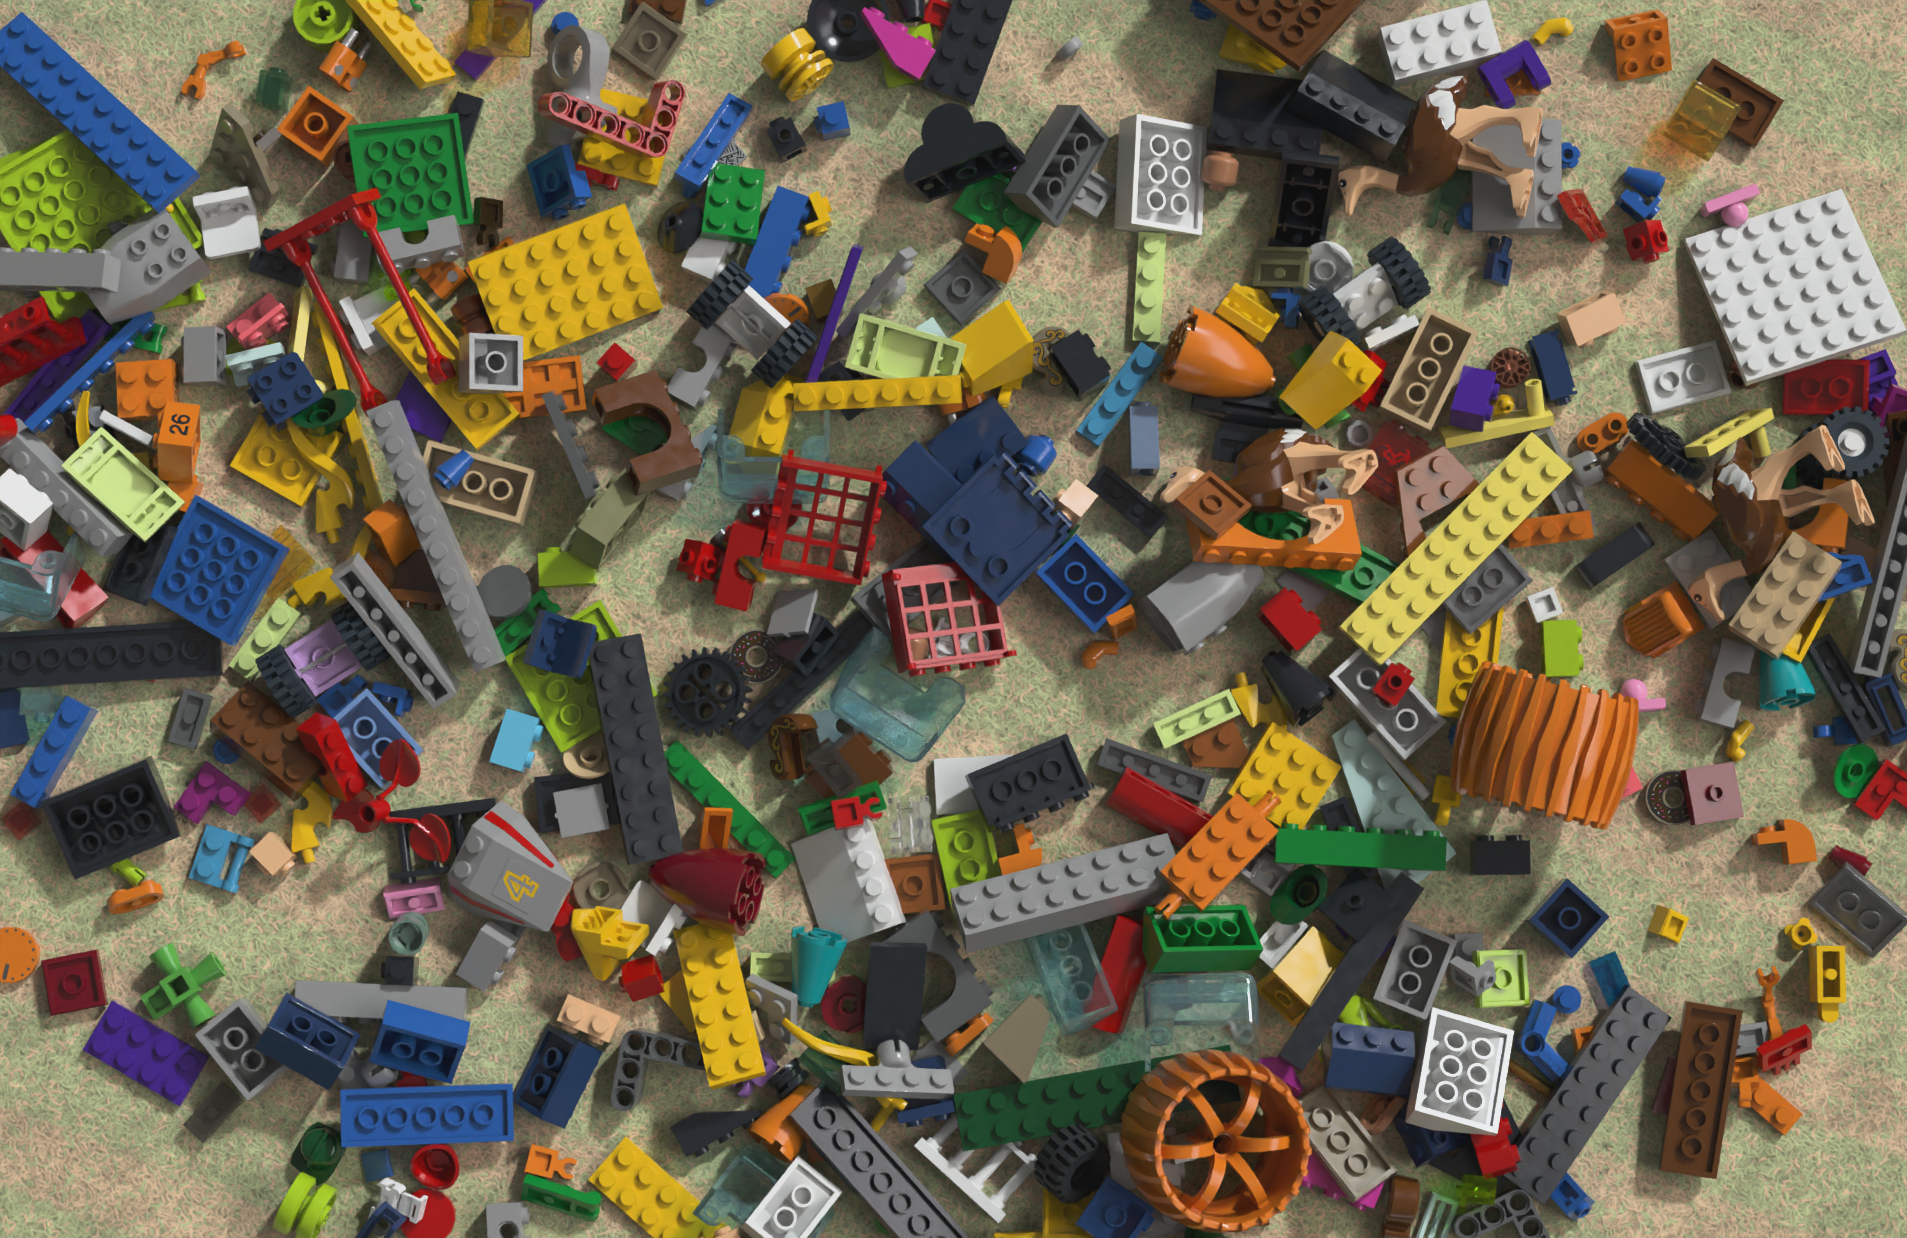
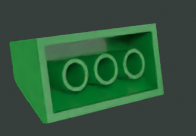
(1200, 941)

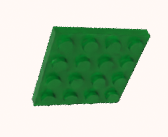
(415, 168)

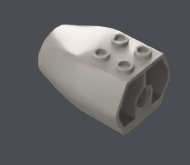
(154, 267)
(1198, 602)

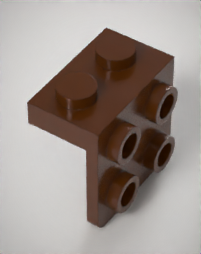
(417, 584)

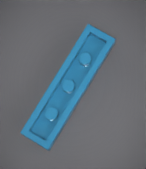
(1119, 394)

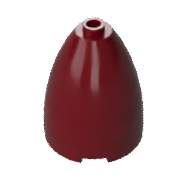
(712, 886)

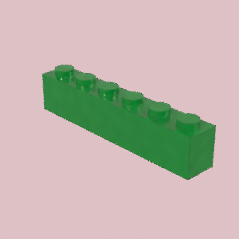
(1360, 849)

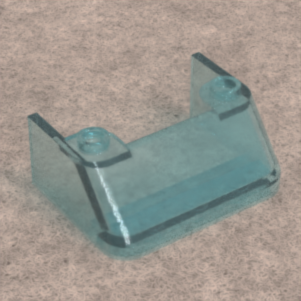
(755, 478)
(40, 588)
(1200, 1000)

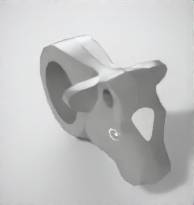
(584, 83)

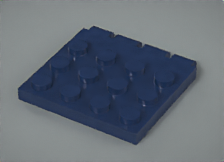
(998, 527)

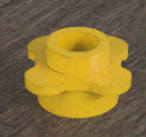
(1808, 933)

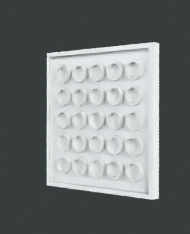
(1794, 287)

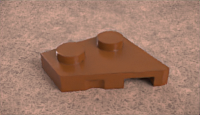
(1217, 747)

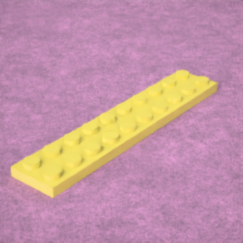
(1455, 549)

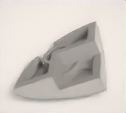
(1263, 863)

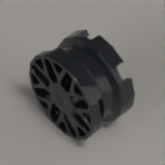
(788, 1078)

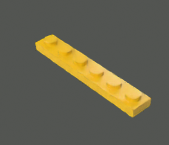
(877, 393)

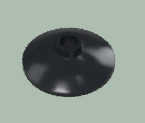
(680, 227)

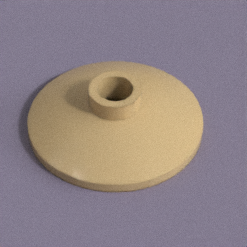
(579, 758)

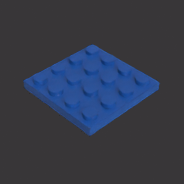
(217, 570)

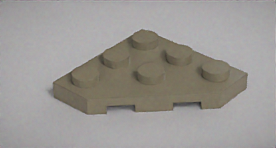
(241, 158)

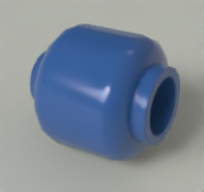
(1037, 455)

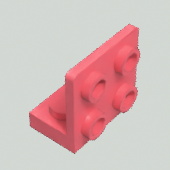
(259, 322)

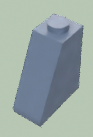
(1143, 440)

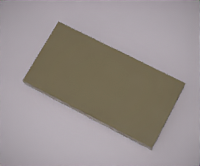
(1344, 1144)

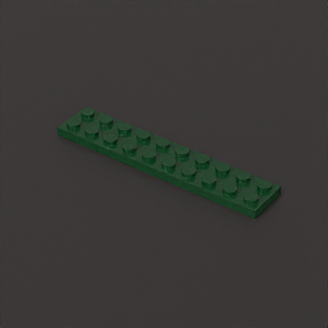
(1054, 1103)

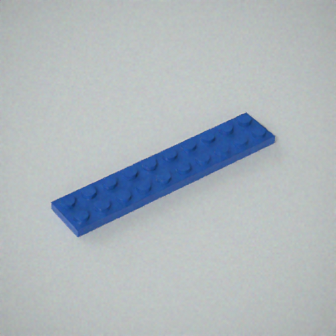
(93, 114)

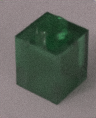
(274, 89)

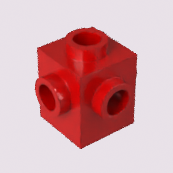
(1646, 241)
(699, 560)

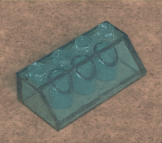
(1071, 978)

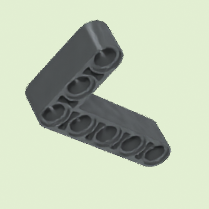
(641, 1057)
(1505, 1215)

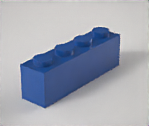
(776, 239)
(54, 752)

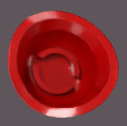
(436, 1166)

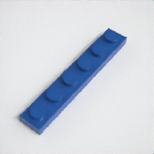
(83, 378)

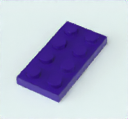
(146, 1053)

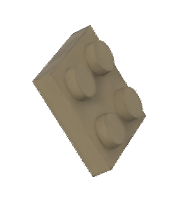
(650, 41)

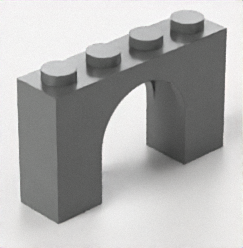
(967, 995)

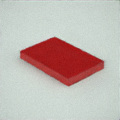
(1826, 387)

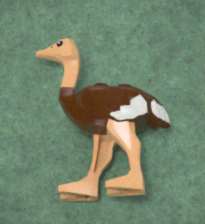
(1442, 144)
(1281, 476)
(1759, 510)

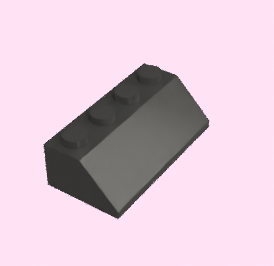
(1058, 164)

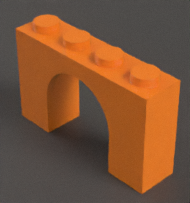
(1830, 526)

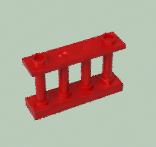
(39, 348)

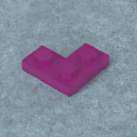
(208, 787)

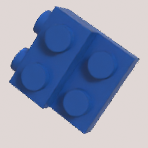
(558, 183)
(1115, 1213)

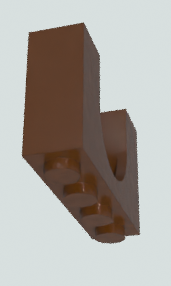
(648, 397)

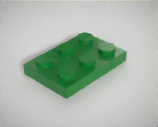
(733, 204)
(990, 206)

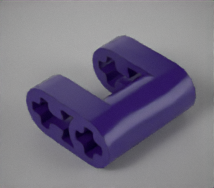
(1517, 58)

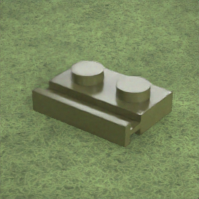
(1282, 267)

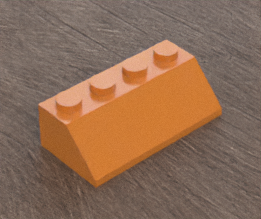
(1660, 491)

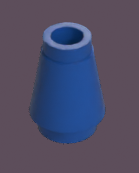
(1645, 181)
(453, 470)

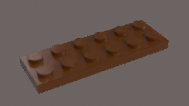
(1700, 1089)

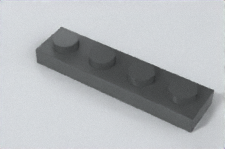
(1157, 769)

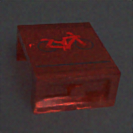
(1393, 450)

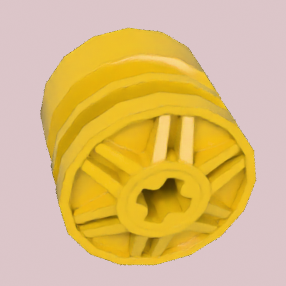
(794, 61)

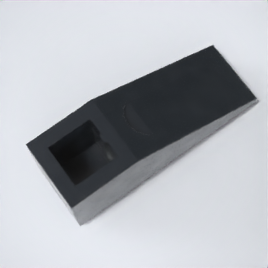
(703, 1128)

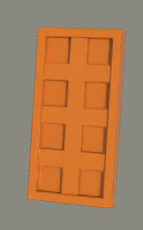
(545, 375)

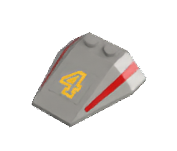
(508, 872)

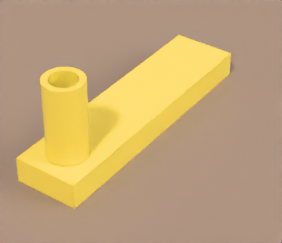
(299, 328)
(1534, 417)
(1749, 422)

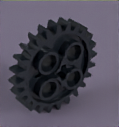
(1665, 446)
(691, 711)

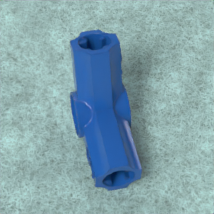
(1542, 1055)

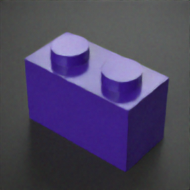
(1473, 399)

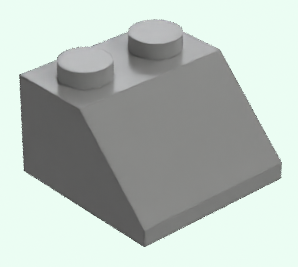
(490, 363)

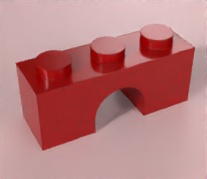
(733, 588)
(341, 771)

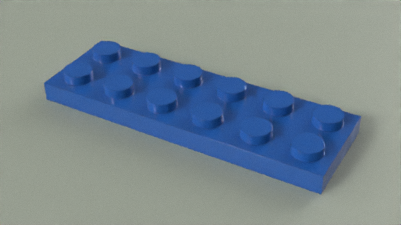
(427, 1115)

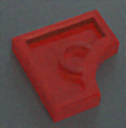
(1582, 213)

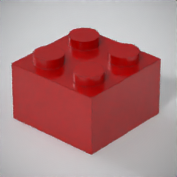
(1289, 620)

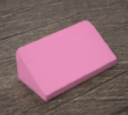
(418, 897)

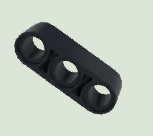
(1614, 555)

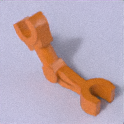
(204, 62)
(1767, 1001)

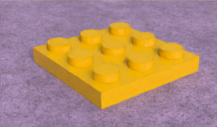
(615, 160)
(278, 465)
(1290, 770)

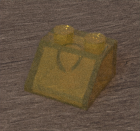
(500, 28)
(1700, 120)

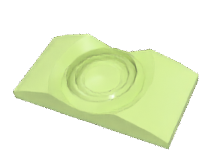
(901, 351)
(122, 484)

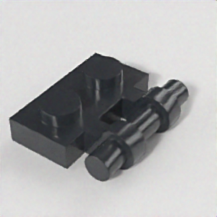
(276, 264)

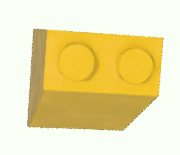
(996, 350)
(1300, 975)

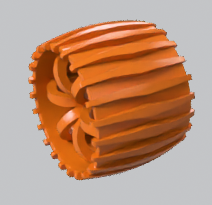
(1544, 745)
(1283, 1146)

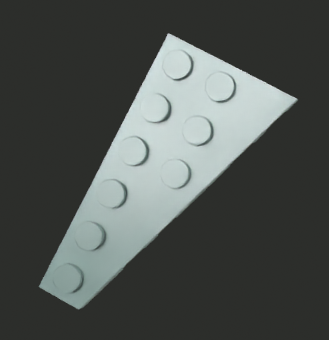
(1380, 795)

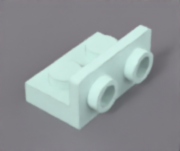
(253, 360)

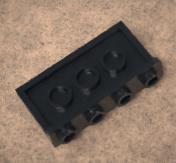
(1029, 784)

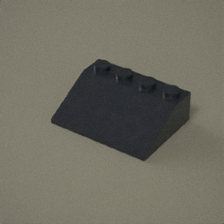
(1353, 106)
(1254, 116)
(112, 817)

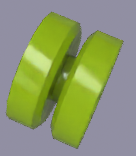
(321, 34)
(305, 1208)

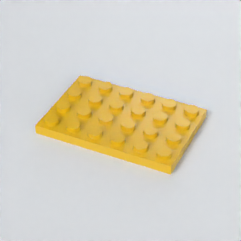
(567, 282)

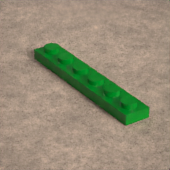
(715, 795)

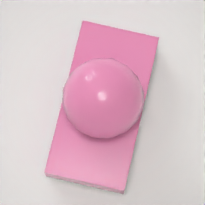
(1732, 205)
(1638, 690)

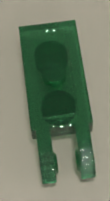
(1450, 199)

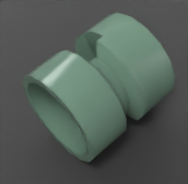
(409, 933)

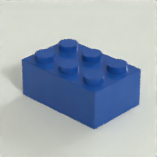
(1084, 584)
(419, 1041)

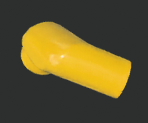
(1552, 26)
(1503, 404)
(1736, 739)

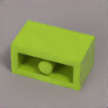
(564, 570)
(1560, 648)

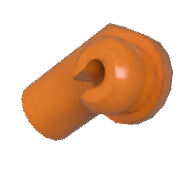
(1096, 650)

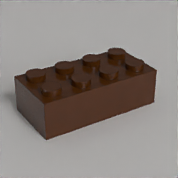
(266, 740)

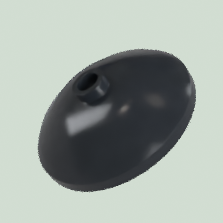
(835, 40)

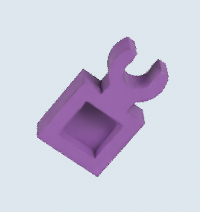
(770, 1066)

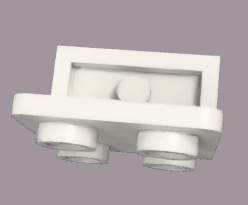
(228, 222)
(361, 315)
(649, 908)

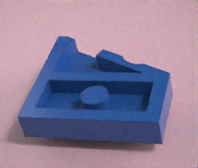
(1850, 577)

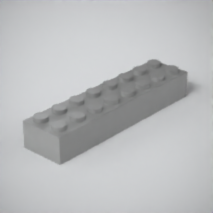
(1062, 893)

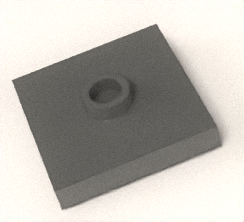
(962, 287)

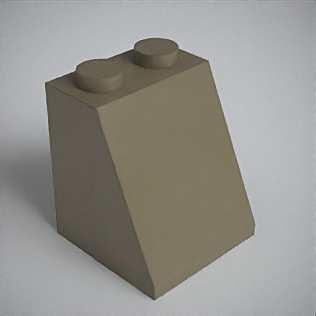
(1020, 1035)

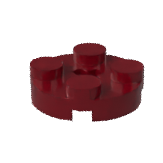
(832, 1000)

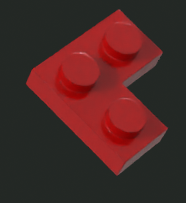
(1885, 785)

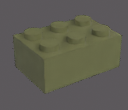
(607, 521)

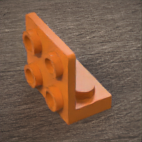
(1640, 44)

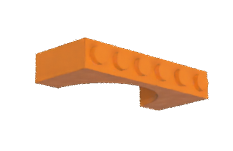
(1240, 546)

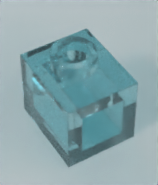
(40, 703)

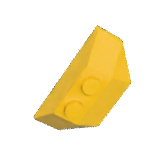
(765, 417)

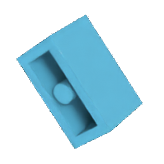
(516, 741)

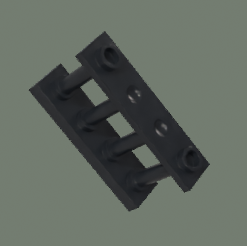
(455, 813)

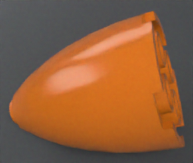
(1214, 359)

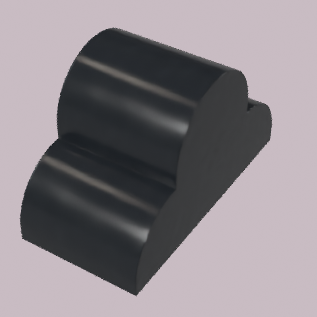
(958, 153)
(1302, 199)

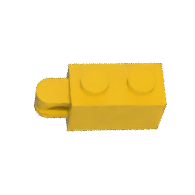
(1827, 980)

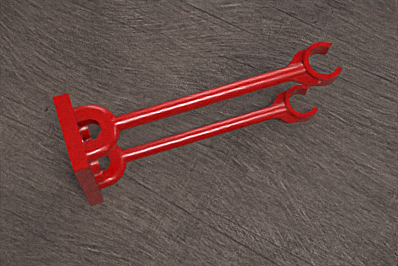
(296, 248)

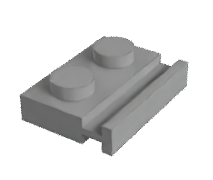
(1094, 196)

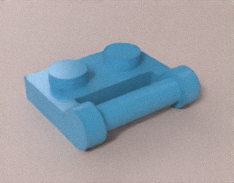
(213, 855)

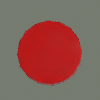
(437, 1219)

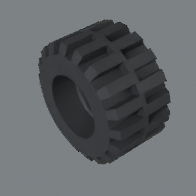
(1072, 1164)

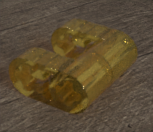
(293, 566)

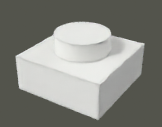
(1544, 605)

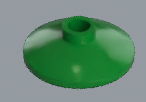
(1854, 770)

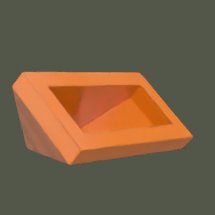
(714, 827)

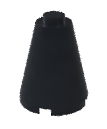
(1295, 687)

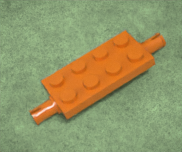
(1218, 853)

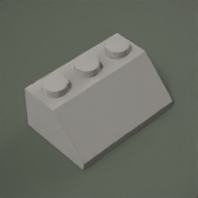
(1414, 970)

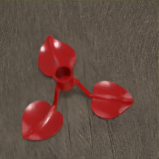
(401, 766)

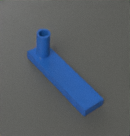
(711, 144)

